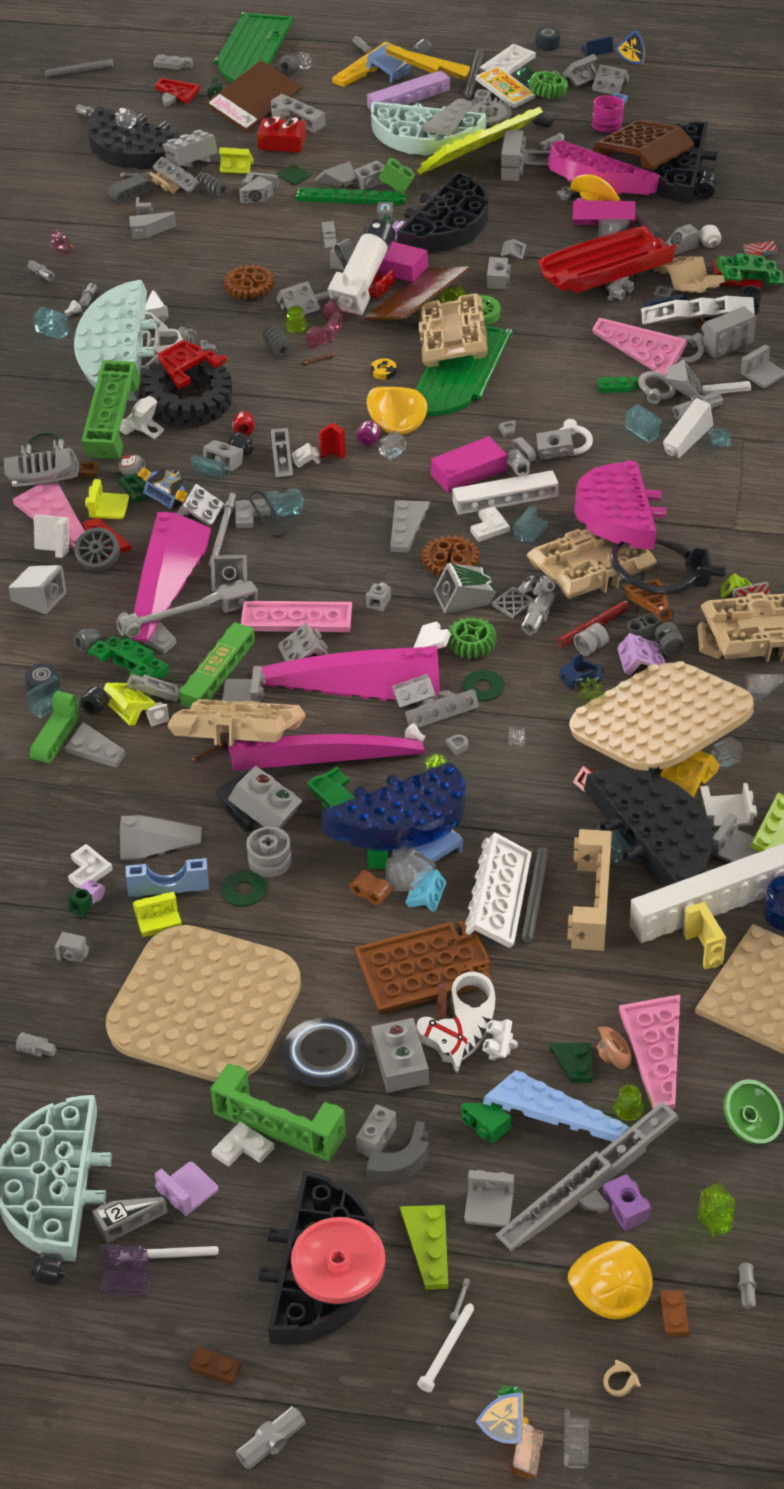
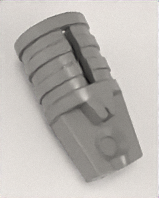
(34, 1045)

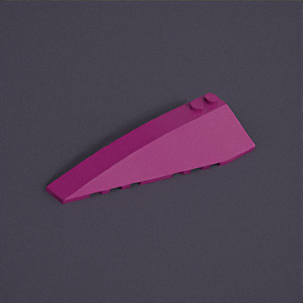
(170, 559)
(356, 672)
(318, 749)

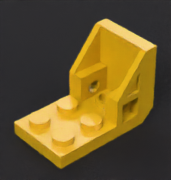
(692, 771)

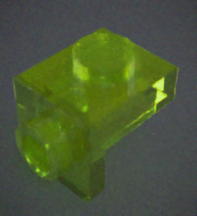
(451, 293)

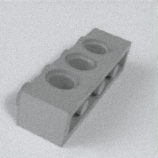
(314, 118)

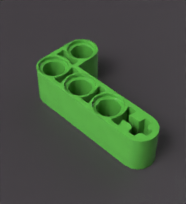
(57, 727)

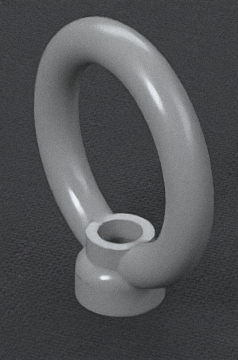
(696, 341)
(654, 399)

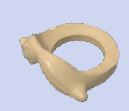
(631, 1383)

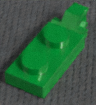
(618, 384)

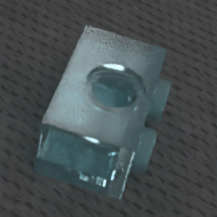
(51, 322)
(643, 423)

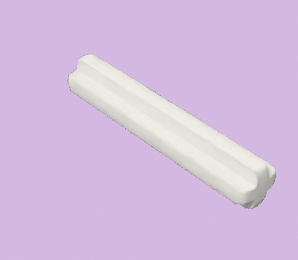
(726, 387)

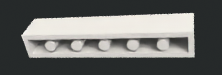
(505, 492)

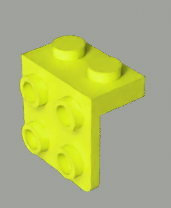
(105, 504)

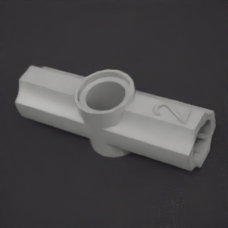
(714, 399)
(518, 462)
(537, 612)
(270, 1437)

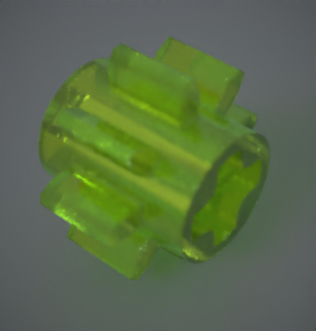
(588, 684)
(436, 760)

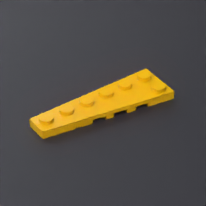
(356, 70)

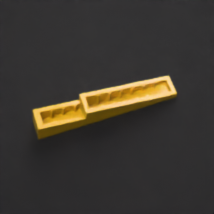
(429, 63)

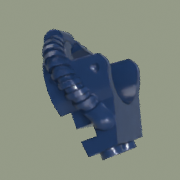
(570, 676)

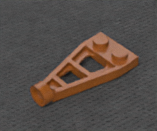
(653, 602)

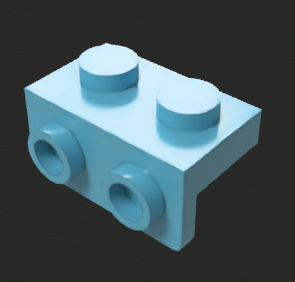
(427, 892)

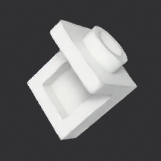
(305, 454)

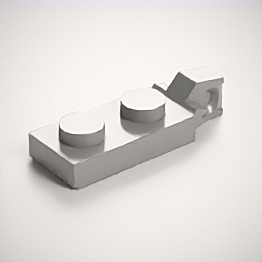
(172, 62)
(154, 687)

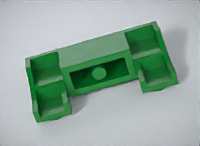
(749, 267)
(130, 656)
(330, 788)

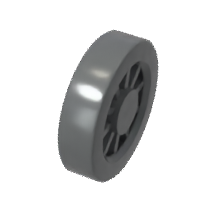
(97, 549)

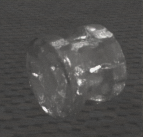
(302, 57)
(516, 736)

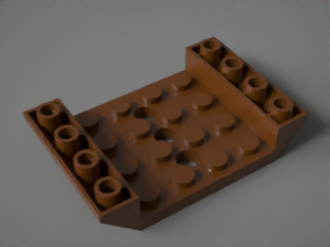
(649, 140)

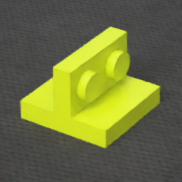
(235, 161)
(127, 702)
(157, 913)

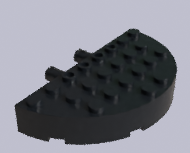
(125, 147)
(680, 174)
(447, 217)
(655, 820)
(295, 1314)

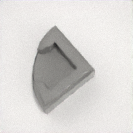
(168, 99)
(207, 346)
(507, 428)
(594, 1202)

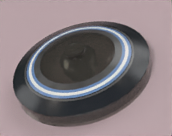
(324, 1054)

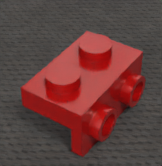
(381, 284)

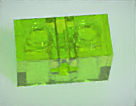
(716, 1209)

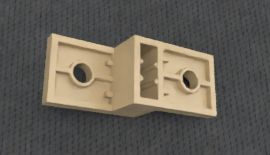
(690, 274)

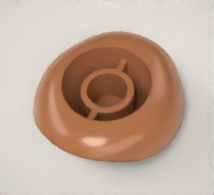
(614, 1048)

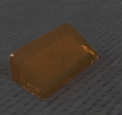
(528, 1453)

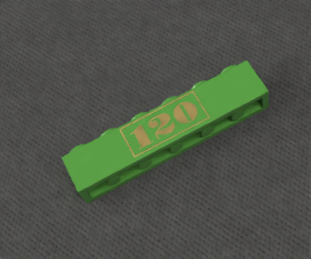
(217, 665)

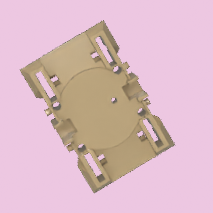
(452, 329)
(583, 562)
(747, 624)
(240, 719)

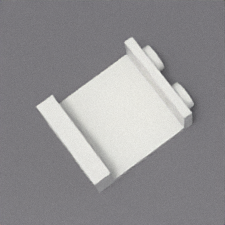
(719, 807)

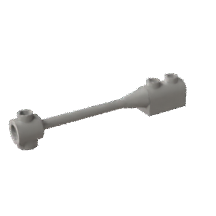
(226, 597)

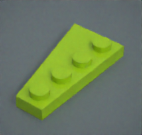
(772, 827)
(428, 1242)

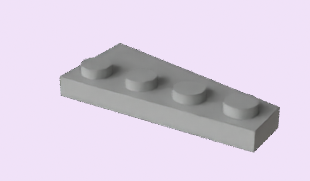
(449, 118)
(406, 523)

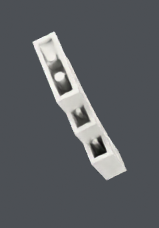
(695, 308)

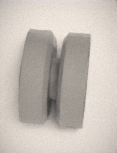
(269, 851)

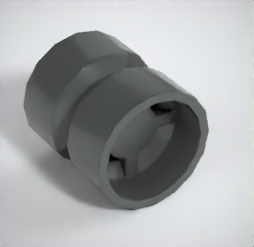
(669, 639)

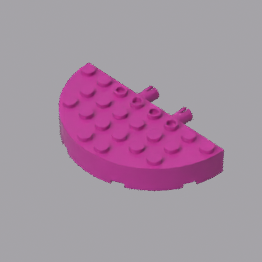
(574, 161)
(617, 505)

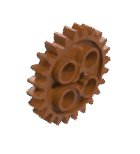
(249, 281)
(438, 553)

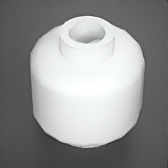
(710, 236)

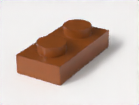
(674, 1313)

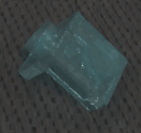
(720, 437)

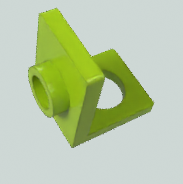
(736, 582)

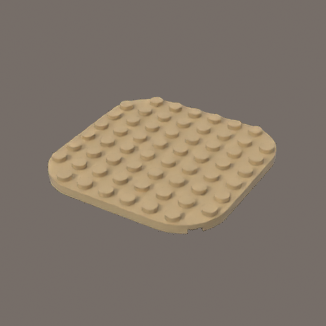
(661, 716)
(203, 1002)

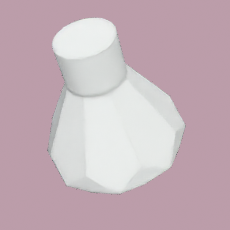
(74, 308)
(413, 733)

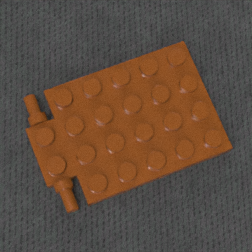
(411, 965)

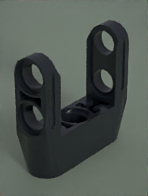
(239, 816)

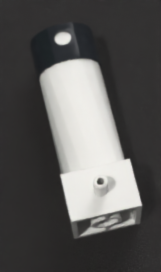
(352, 286)

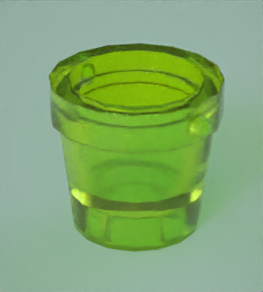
(295, 319)
(629, 1103)

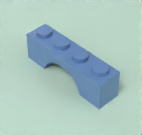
(144, 882)

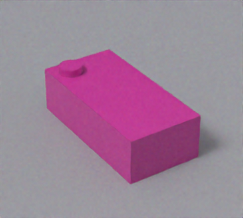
(589, 212)
(405, 260)
(468, 464)

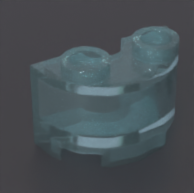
(288, 503)

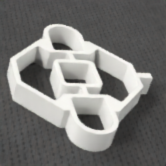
(161, 331)

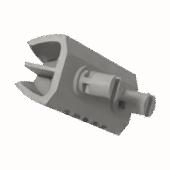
(42, 466)

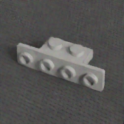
(176, 174)
(441, 707)

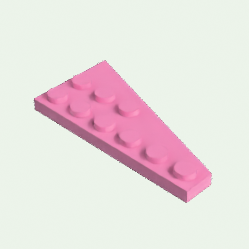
(50, 501)

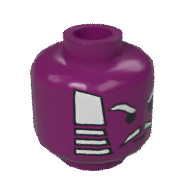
(368, 433)

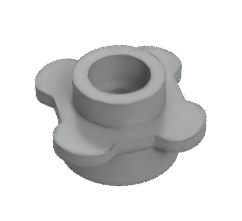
(565, 193)

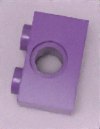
(627, 1213)

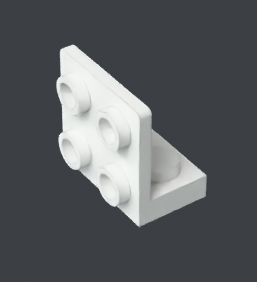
(51, 534)

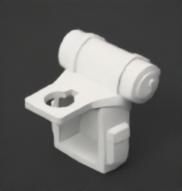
(141, 417)

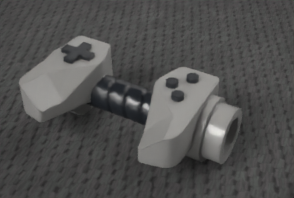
(536, 586)

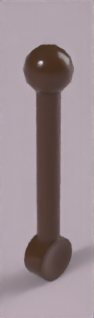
(305, 362)
(222, 745)

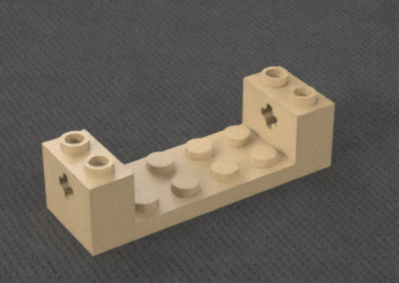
(588, 922)

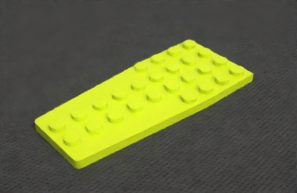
(475, 141)

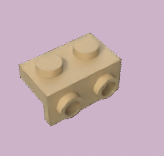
(165, 183)
(707, 642)

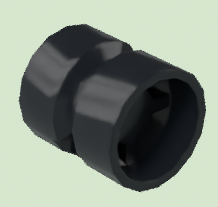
(706, 185)
(755, 293)

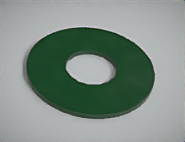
(496, 681)
(232, 897)

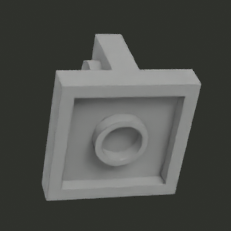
(581, 71)

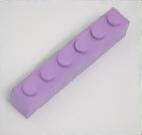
(412, 90)

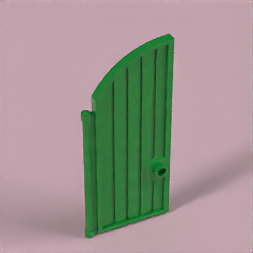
(252, 40)
(460, 379)

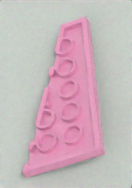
(646, 346)
(653, 1037)

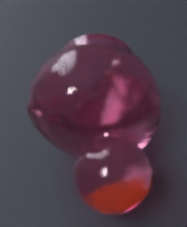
(60, 240)

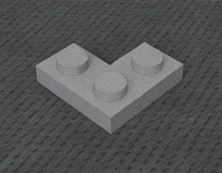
(245, 512)

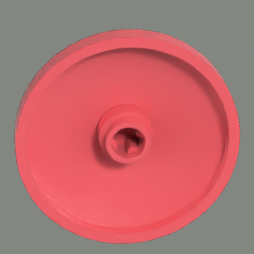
(338, 1260)

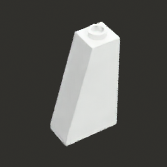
(689, 429)

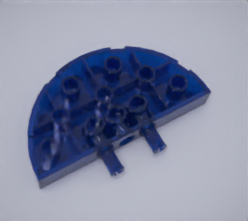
(402, 813)

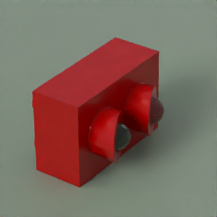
(281, 135)

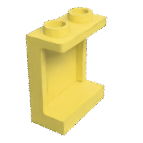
(701, 923)

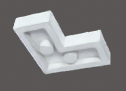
(492, 524)
(91, 866)
(242, 1140)

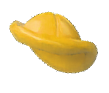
(594, 188)
(396, 409)
(612, 1280)

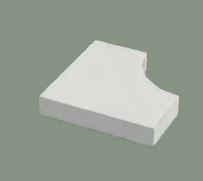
(432, 636)

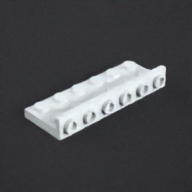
(498, 890)

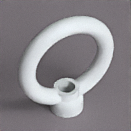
(572, 424)

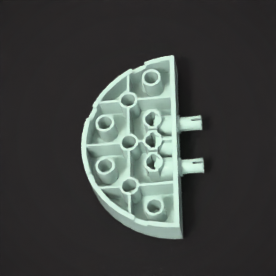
(402, 127)
(114, 331)
(47, 1176)

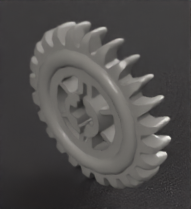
(495, 111)

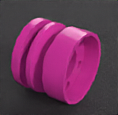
(607, 114)

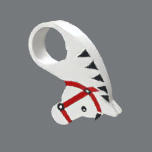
(460, 1036)

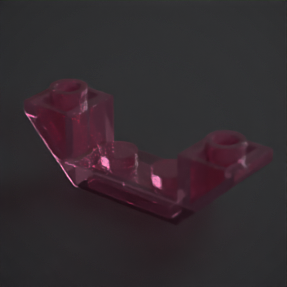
(320, 336)

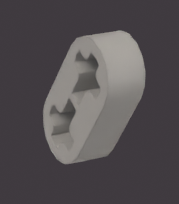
(527, 451)

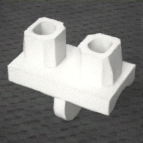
(502, 1039)

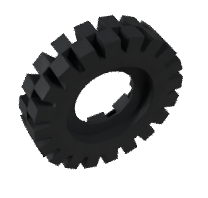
(210, 405)

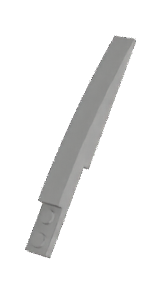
(587, 1177)

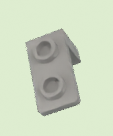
(253, 175)

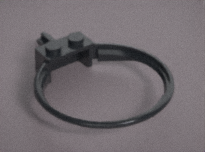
(697, 567)

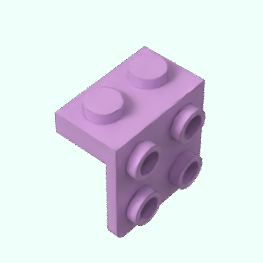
(637, 651)
(186, 1187)

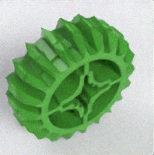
(548, 85)
(471, 637)

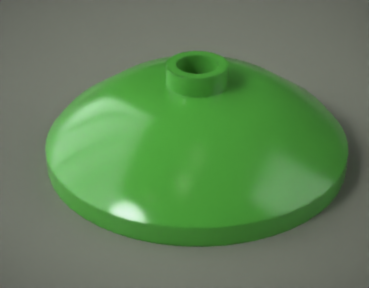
(759, 1105)

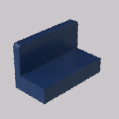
(598, 46)

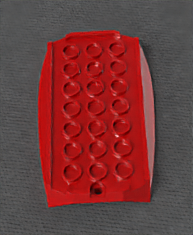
(605, 259)

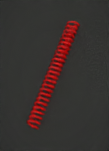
(591, 622)

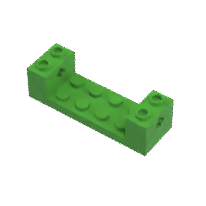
(107, 409)
(317, 1137)

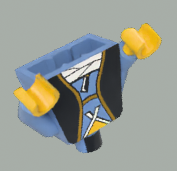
(164, 486)

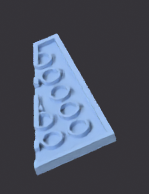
(552, 1106)

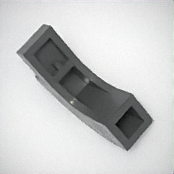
(399, 1166)

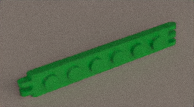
(349, 196)

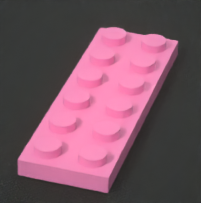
(290, 615)

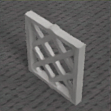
(496, 603)

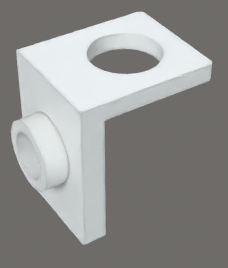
(157, 714)

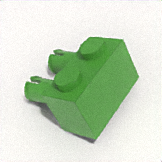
(396, 175)

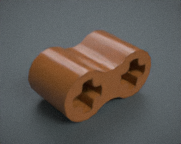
(370, 887)

